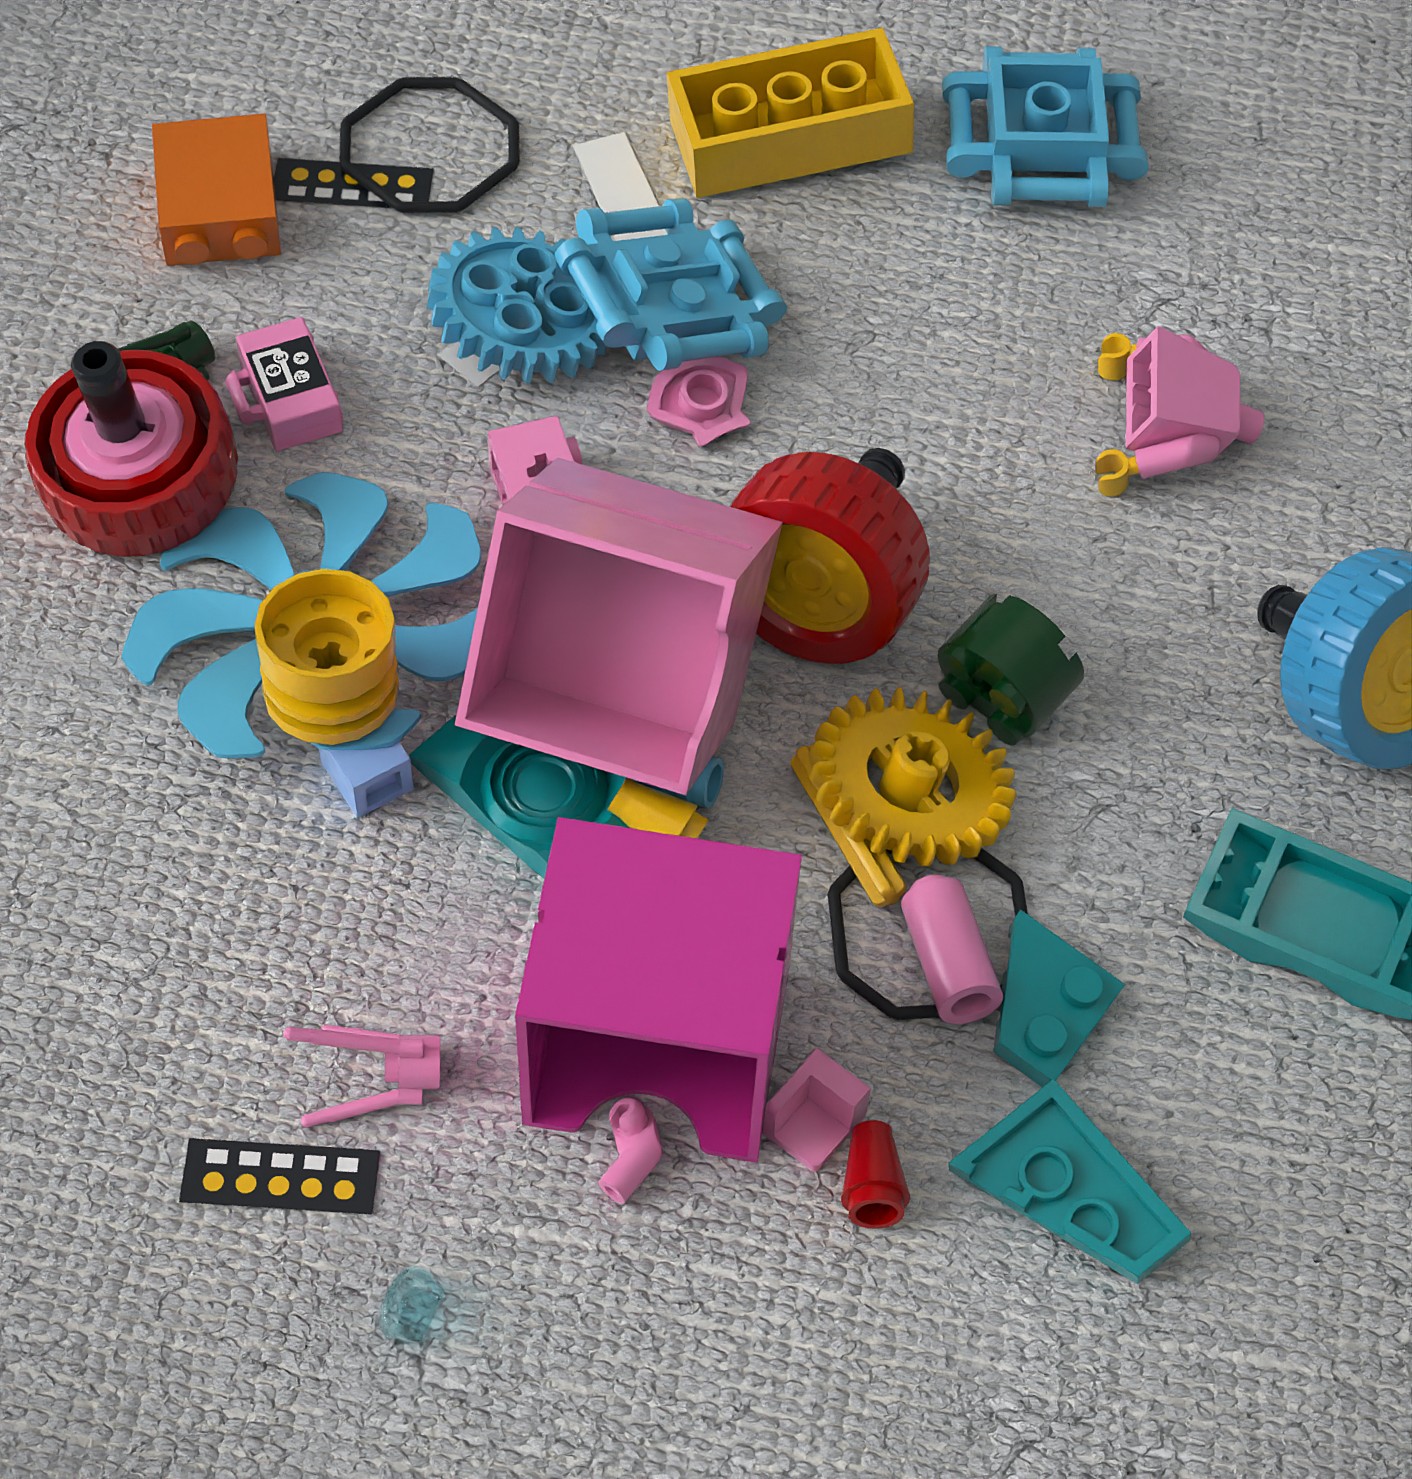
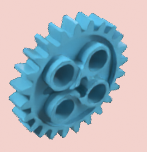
(513, 306)

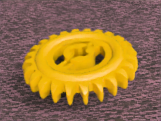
(914, 756)

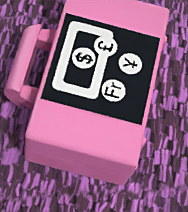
(286, 383)

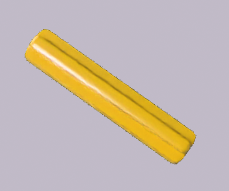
(875, 872)

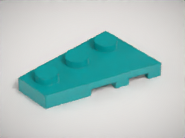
(1074, 1183)

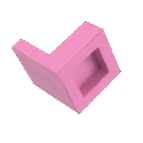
(816, 1110)

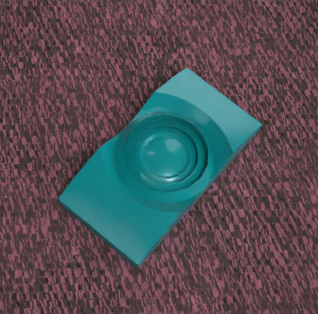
(516, 788)
(1308, 912)

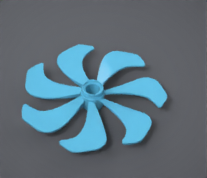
(219, 696)

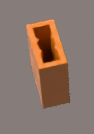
(215, 189)

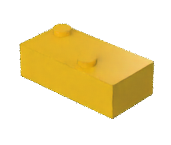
(790, 112)

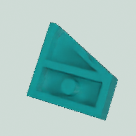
(1048, 1001)

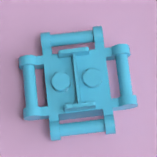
(1048, 118)
(673, 291)

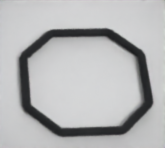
(429, 206)
(840, 948)

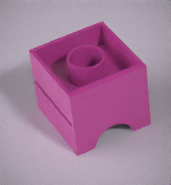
(657, 979)

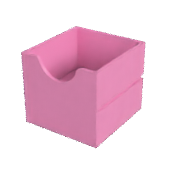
(616, 623)

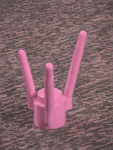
(409, 1061)

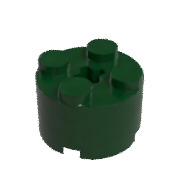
(1008, 667)

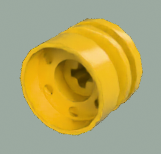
(327, 656)

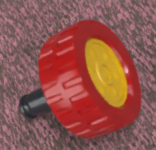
(844, 557)

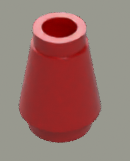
(874, 1177)

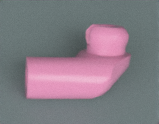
(637, 1147)

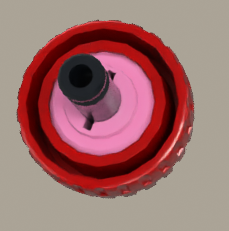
(131, 451)

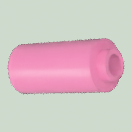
(951, 949)

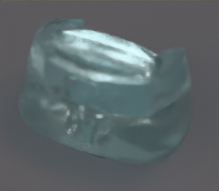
(410, 1305)

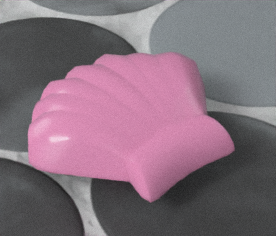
(700, 398)

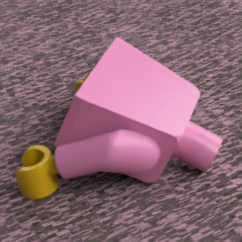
(1178, 406)

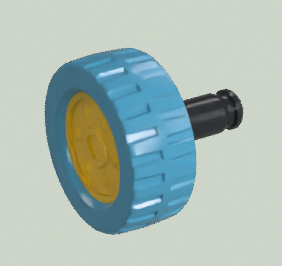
(1350, 656)

